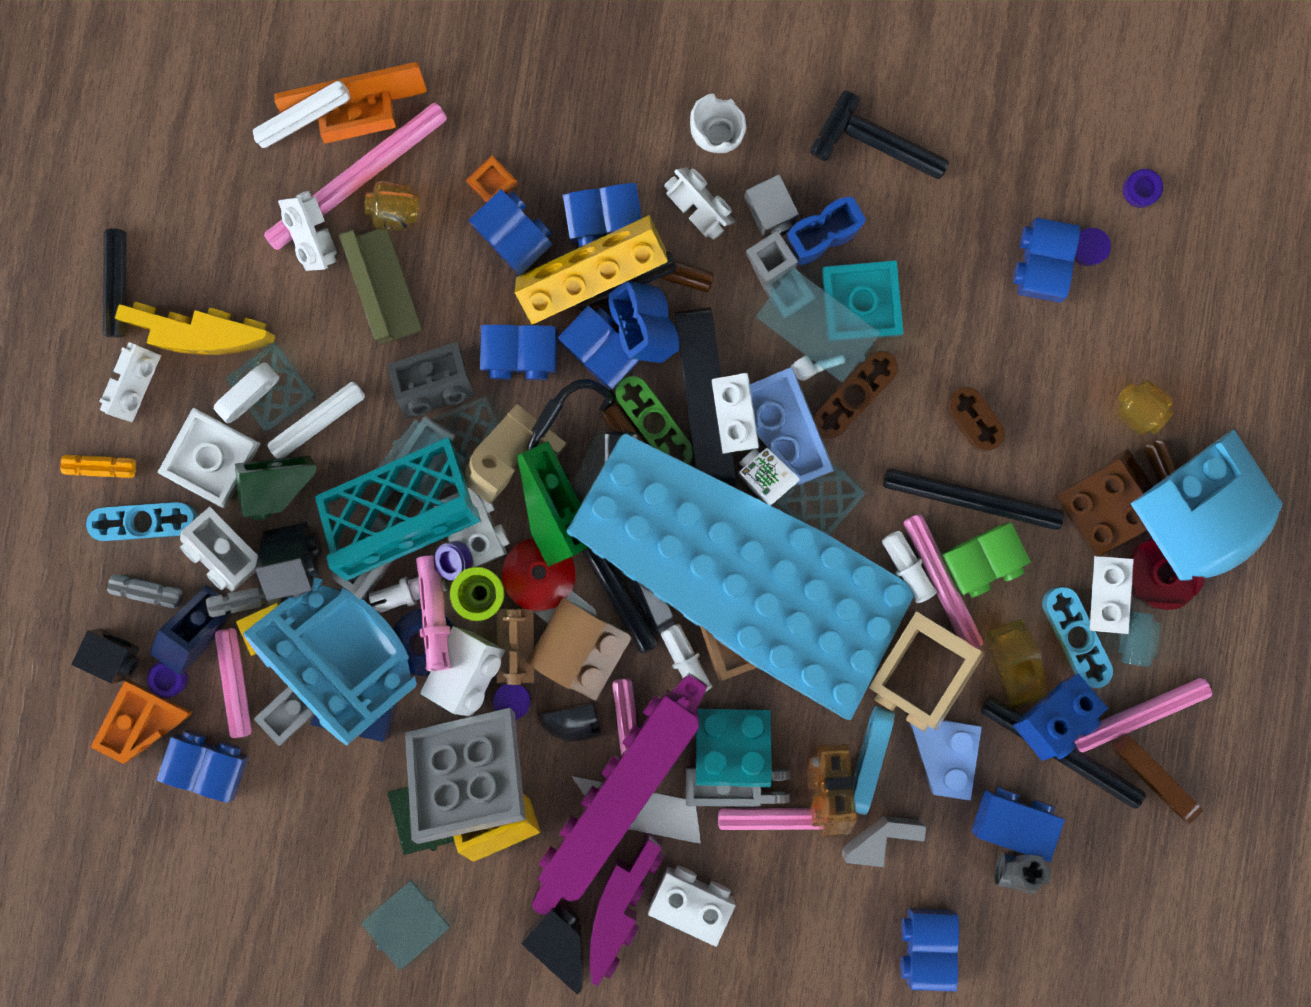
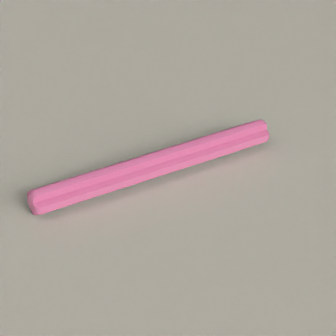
(367, 167)

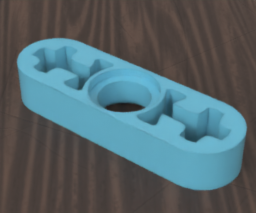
(116, 513)
(1075, 608)
(871, 757)

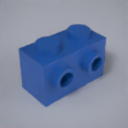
(1061, 718)
(1018, 825)

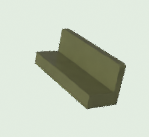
(381, 285)

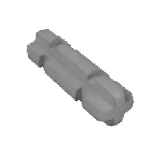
(144, 591)
(238, 602)

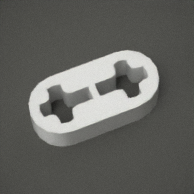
(246, 392)

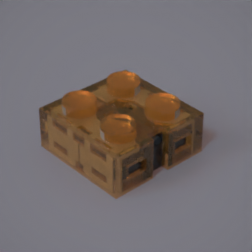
(834, 798)

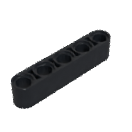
(699, 366)

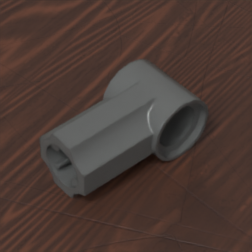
(1021, 872)

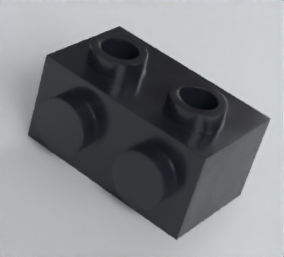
(288, 561)

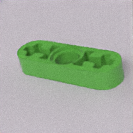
(645, 395)

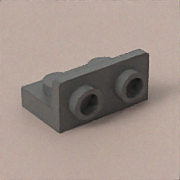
(430, 380)

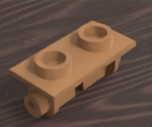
(516, 637)

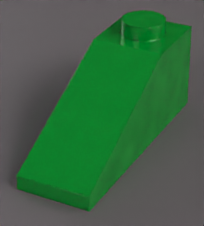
(549, 503)

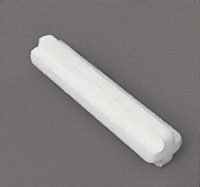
(301, 114)
(316, 420)

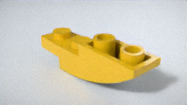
(206, 335)

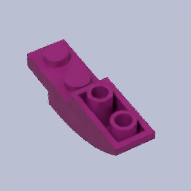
(613, 919)

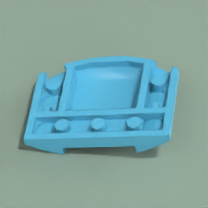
(1211, 510)
(335, 657)

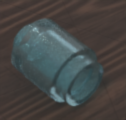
(1141, 642)

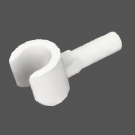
(805, 368)

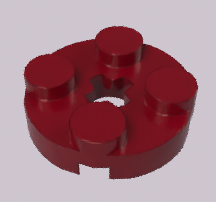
(1148, 586)

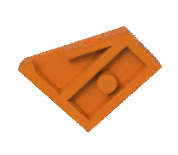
(136, 722)

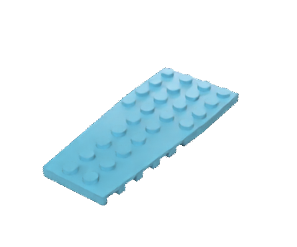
(745, 573)

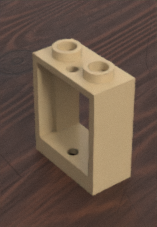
(945, 638)

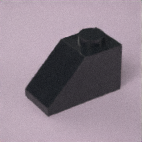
(558, 944)

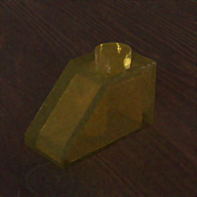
(1017, 663)

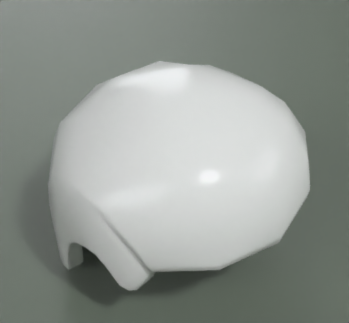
(717, 124)

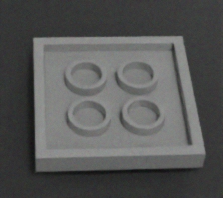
(464, 776)

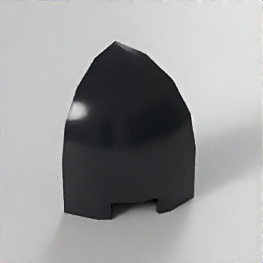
(572, 722)

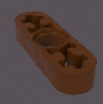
(880, 382)
(1157, 779)

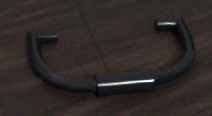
(554, 407)

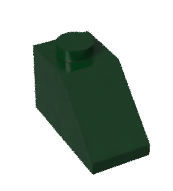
(271, 484)

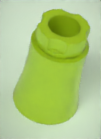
(465, 599)

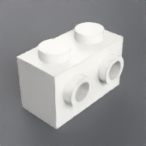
(484, 538)
(219, 549)
(472, 668)
(692, 905)

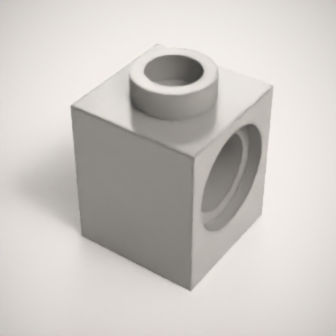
(771, 207)

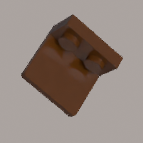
(1103, 500)

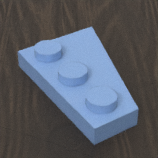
(788, 425)

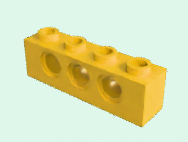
(590, 270)

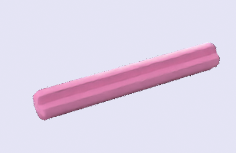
(942, 580)
(1145, 713)

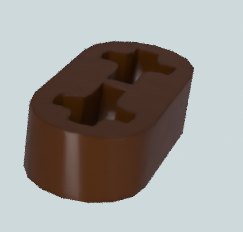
(983, 415)

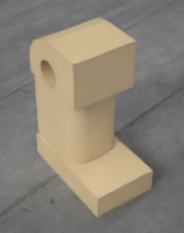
(496, 456)

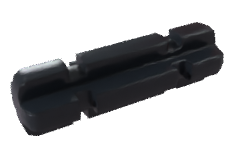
(834, 125)

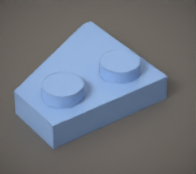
(949, 757)

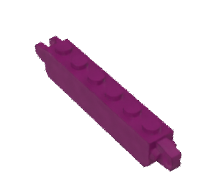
(621, 796)

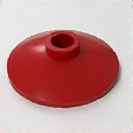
(531, 592)

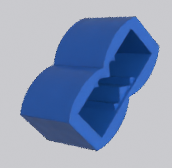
(600, 211)
(832, 228)
(511, 231)
(1047, 259)
(643, 322)
(598, 347)
(519, 350)
(203, 766)
(931, 949)

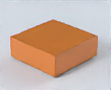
(491, 178)

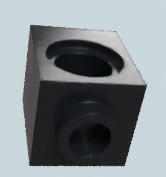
(106, 656)

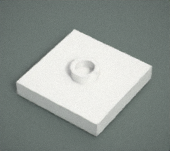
(206, 457)

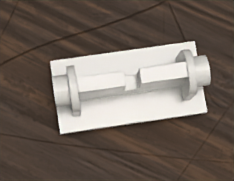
(691, 190)
(300, 216)
(124, 396)
(735, 413)
(1111, 594)

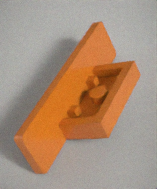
(369, 103)

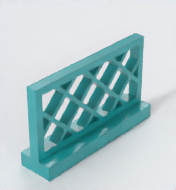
(402, 537)

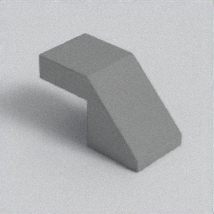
(771, 261)
(870, 845)

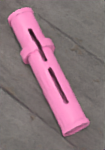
(433, 615)

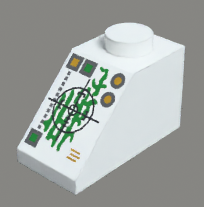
(766, 475)

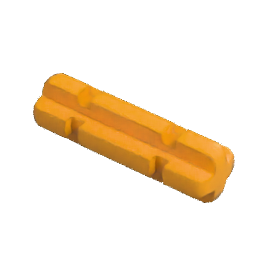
(98, 466)

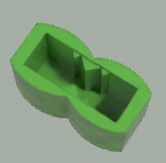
(985, 559)

